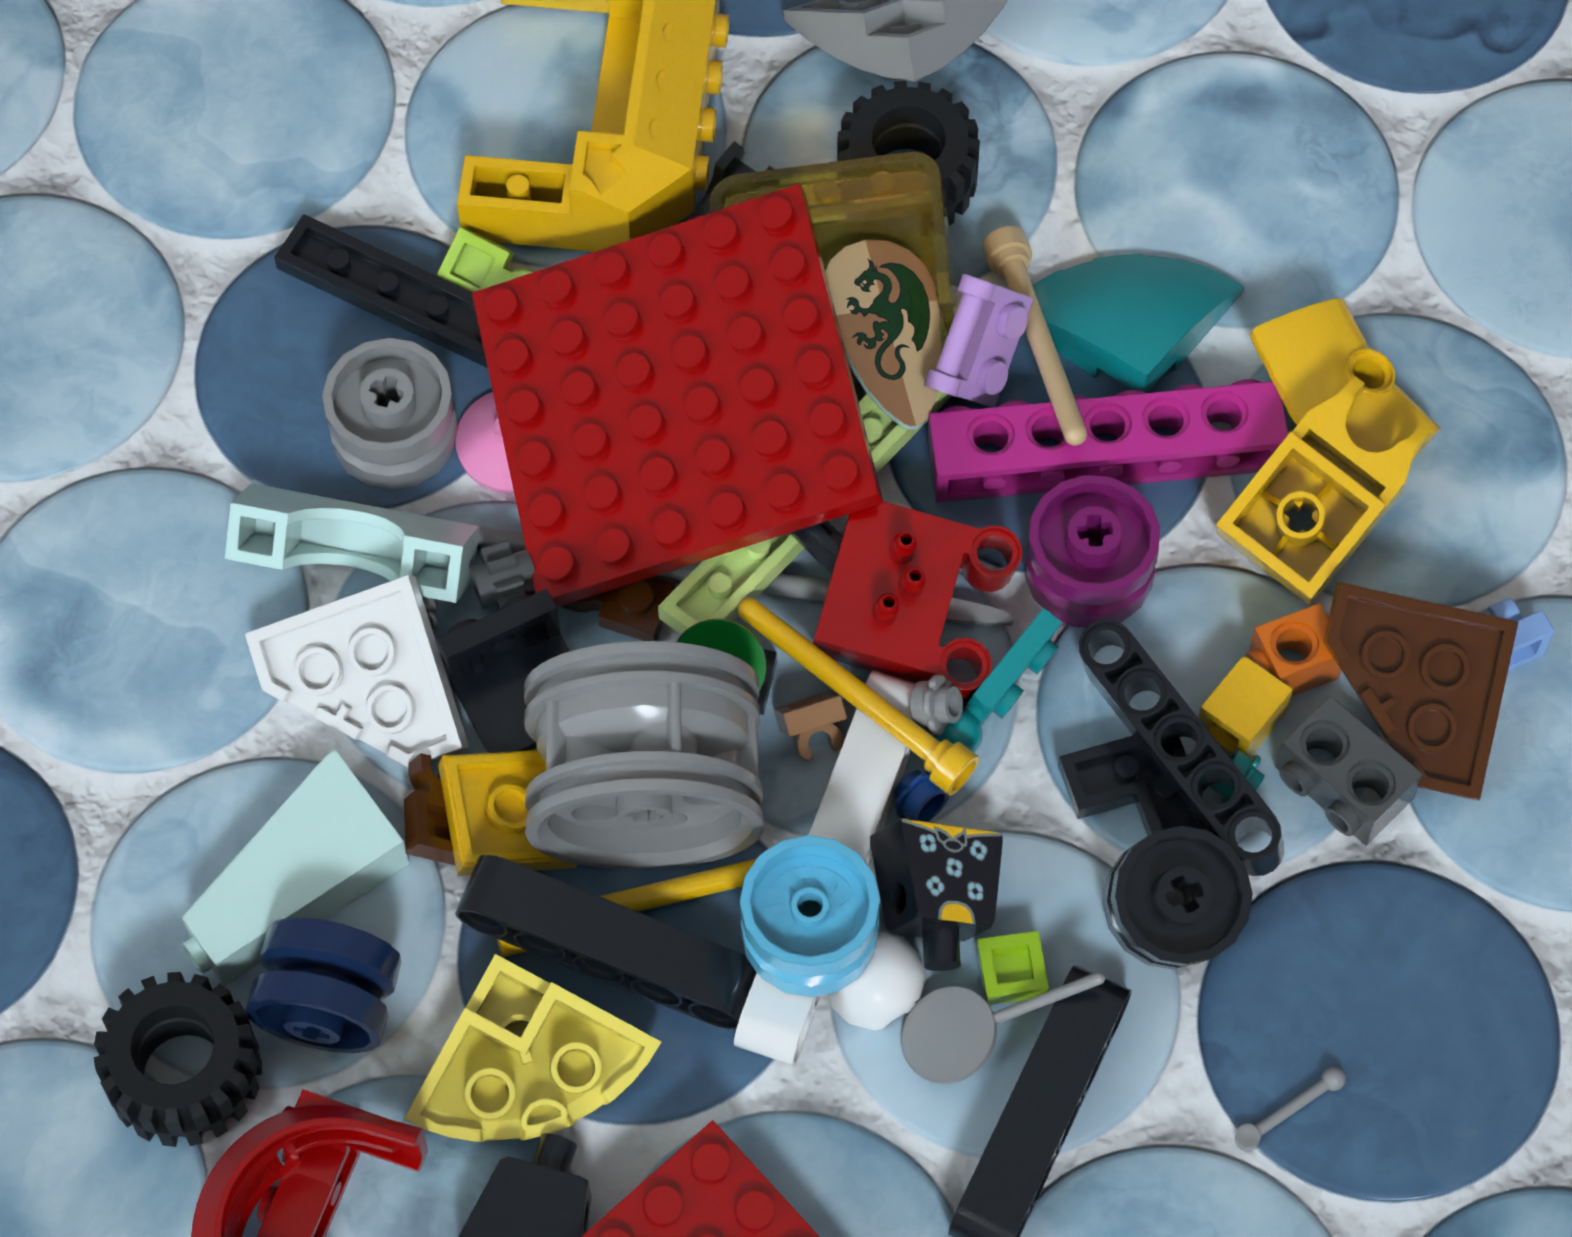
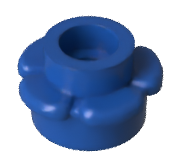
(918, 797)

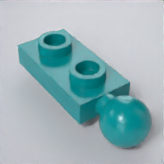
(999, 689)

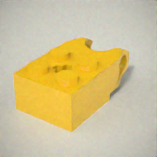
(1331, 477)

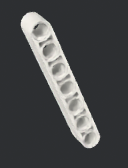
(850, 812)

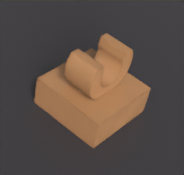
(811, 716)

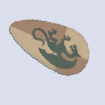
(888, 325)

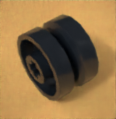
(1213, 890)

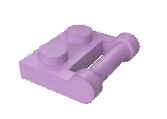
(980, 342)

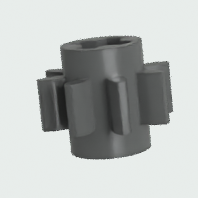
(501, 575)

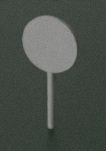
(955, 1029)

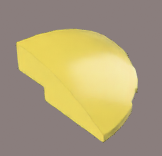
(527, 1061)

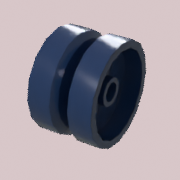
(324, 985)

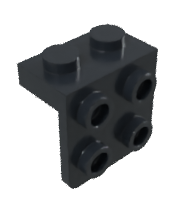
(491, 661)

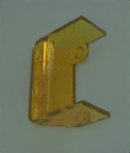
(867, 199)

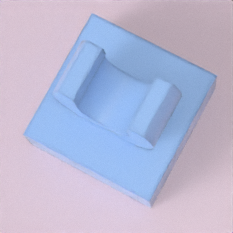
(1532, 632)

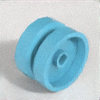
(809, 916)

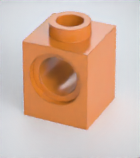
(1301, 632)

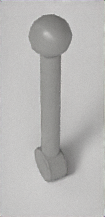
(1249, 1135)

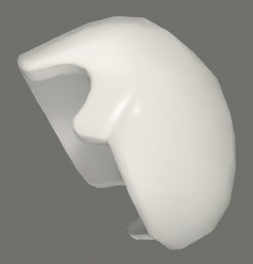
(886, 986)

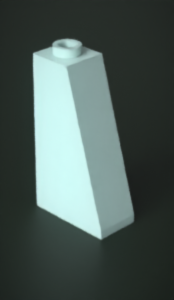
(304, 863)

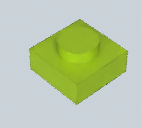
(1012, 967)

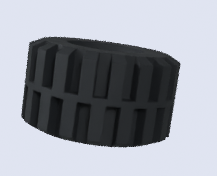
(919, 122)
(160, 1015)

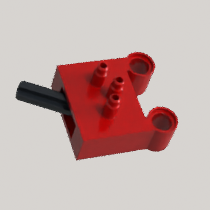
(895, 589)

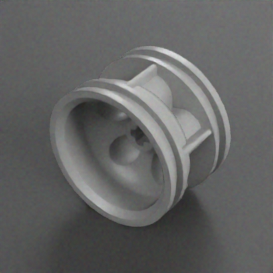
(644, 755)

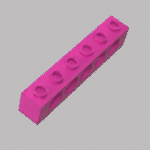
(1136, 457)

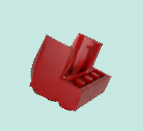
(319, 1153)

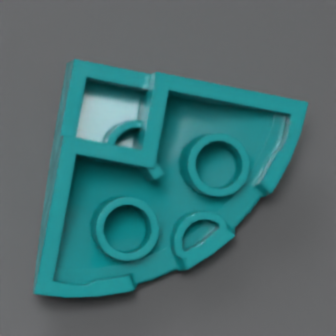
(1133, 314)

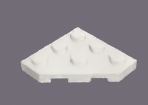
(365, 671)

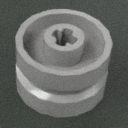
(390, 413)

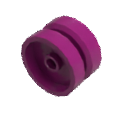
(1092, 550)

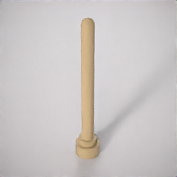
(1010, 257)

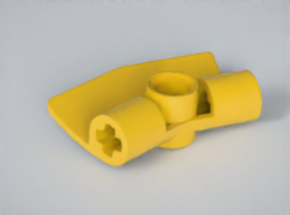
(1317, 354)

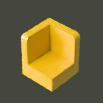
(1245, 707)

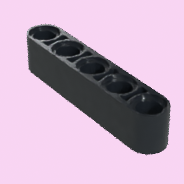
(1174, 719)
(606, 941)
(1040, 1111)

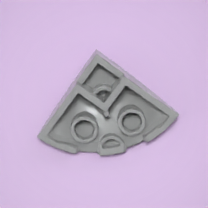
(894, 36)

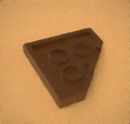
(1426, 679)

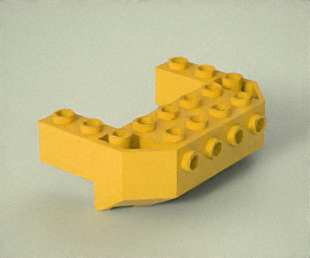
(644, 144)

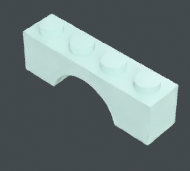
(298, 528)

